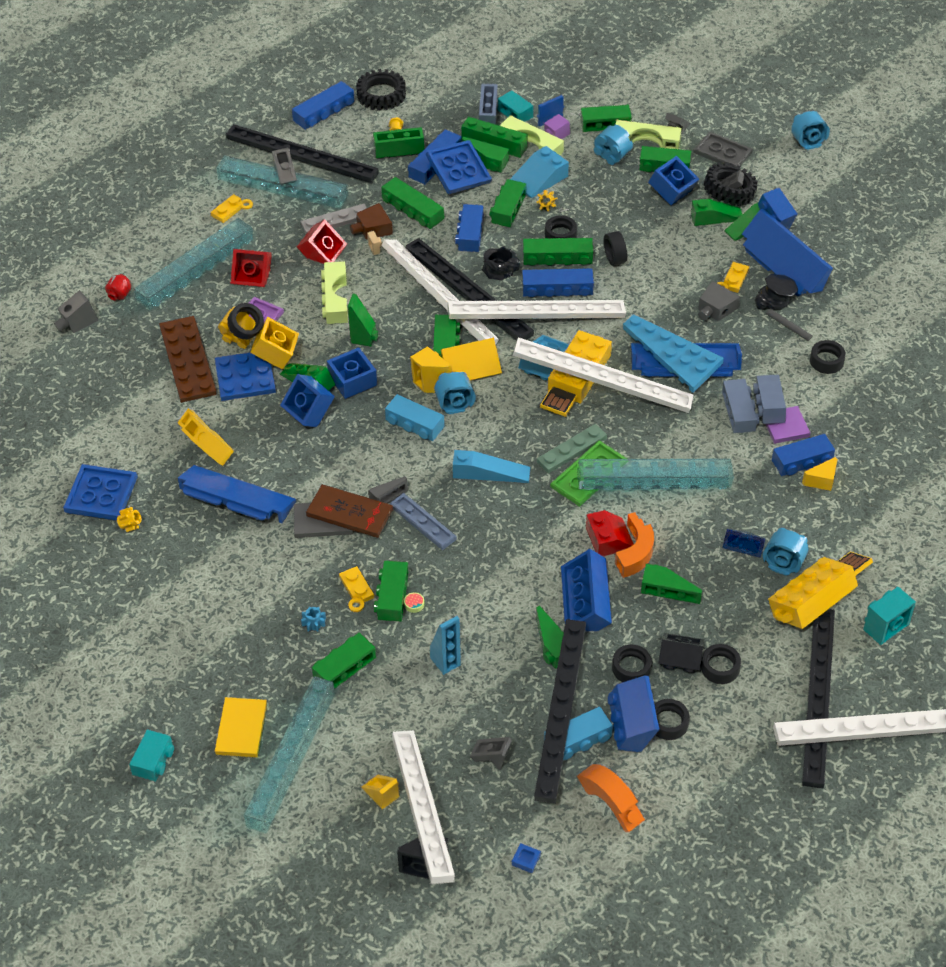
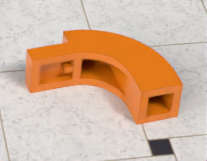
(637, 556)
(609, 787)

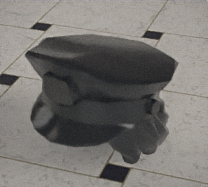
(500, 263)
(776, 292)

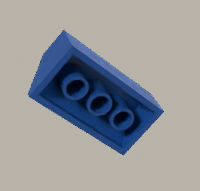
(586, 590)

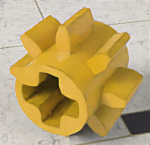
(548, 204)
(129, 519)

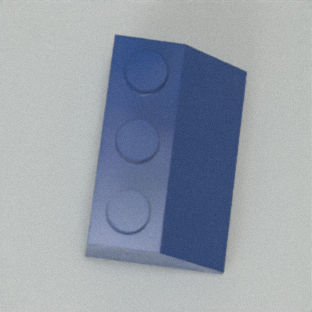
(633, 714)

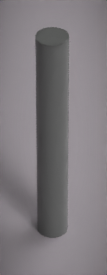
(789, 324)

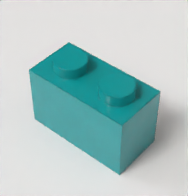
(514, 105)
(151, 755)

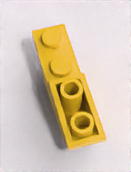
(204, 437)

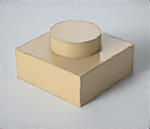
(374, 242)

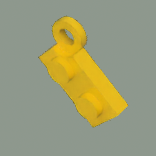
(230, 207)
(735, 277)
(356, 587)

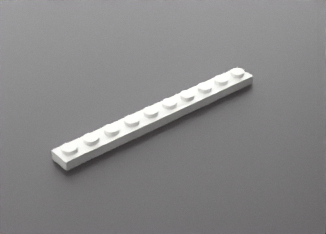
(434, 287)
(536, 309)
(603, 375)
(860, 727)
(423, 808)

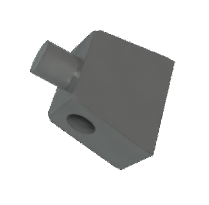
(717, 302)
(76, 313)

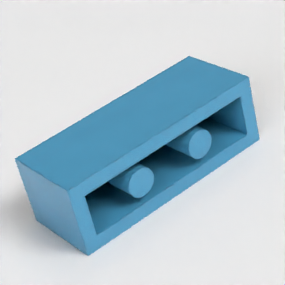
(414, 417)
(587, 731)

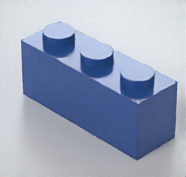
(470, 228)
(802, 455)

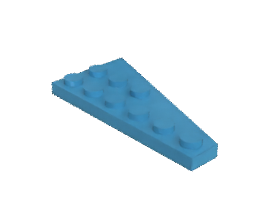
(675, 353)

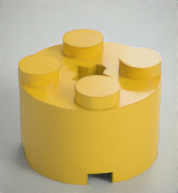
(244, 321)

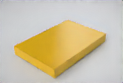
(475, 358)
(241, 727)

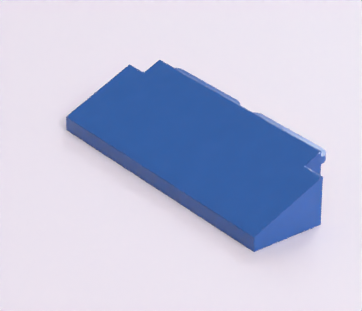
(785, 254)
(649, 366)
(234, 493)

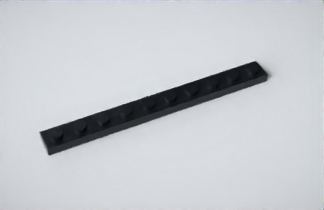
(303, 153)
(464, 285)
(818, 696)
(560, 712)

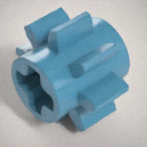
(313, 618)

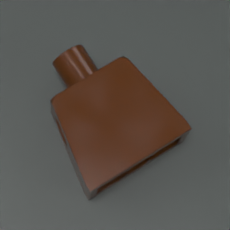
(374, 220)

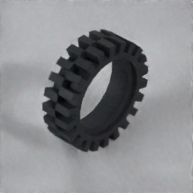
(380, 77)
(725, 193)

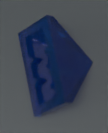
(744, 542)

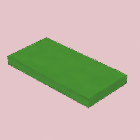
(567, 482)

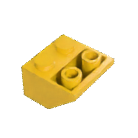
(427, 368)

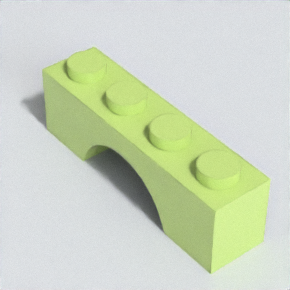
(535, 135)
(662, 135)
(335, 306)

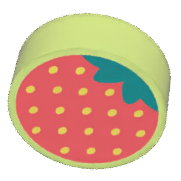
(414, 602)

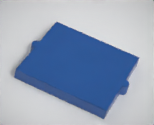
(550, 109)

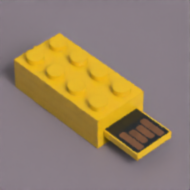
(566, 388)
(817, 589)

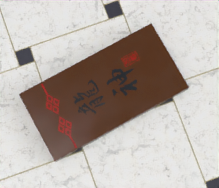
(349, 510)

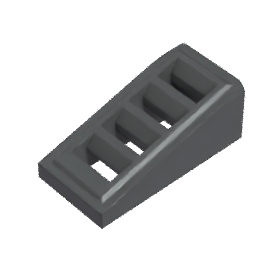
(389, 491)

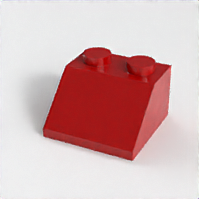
(322, 243)
(250, 267)
(607, 533)

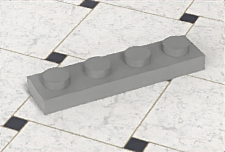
(335, 219)

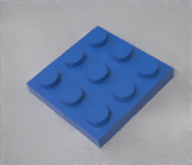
(458, 167)
(244, 376)
(100, 492)

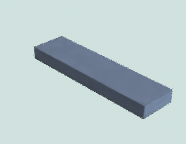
(423, 521)

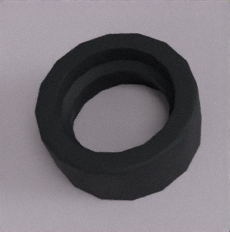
(560, 222)
(615, 248)
(254, 312)
(823, 366)
(631, 651)
(720, 677)
(672, 733)

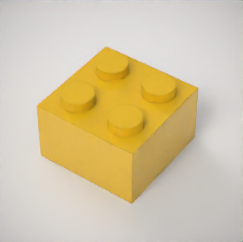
(275, 343)

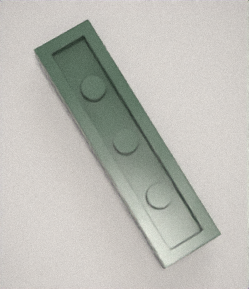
(571, 448)

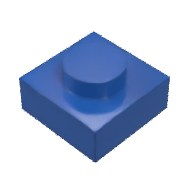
(526, 858)

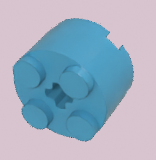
(810, 130)
(613, 144)
(454, 392)
(786, 551)

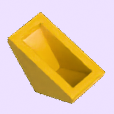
(821, 475)
(382, 790)

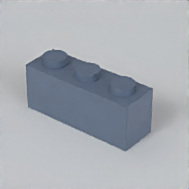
(488, 103)
(770, 399)
(740, 406)

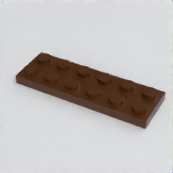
(187, 359)

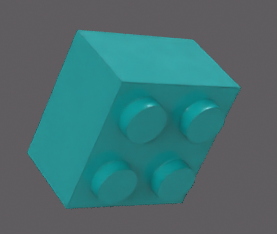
(889, 615)

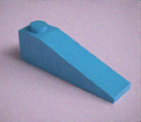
(485, 467)
(446, 646)

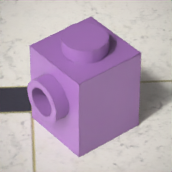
(557, 126)

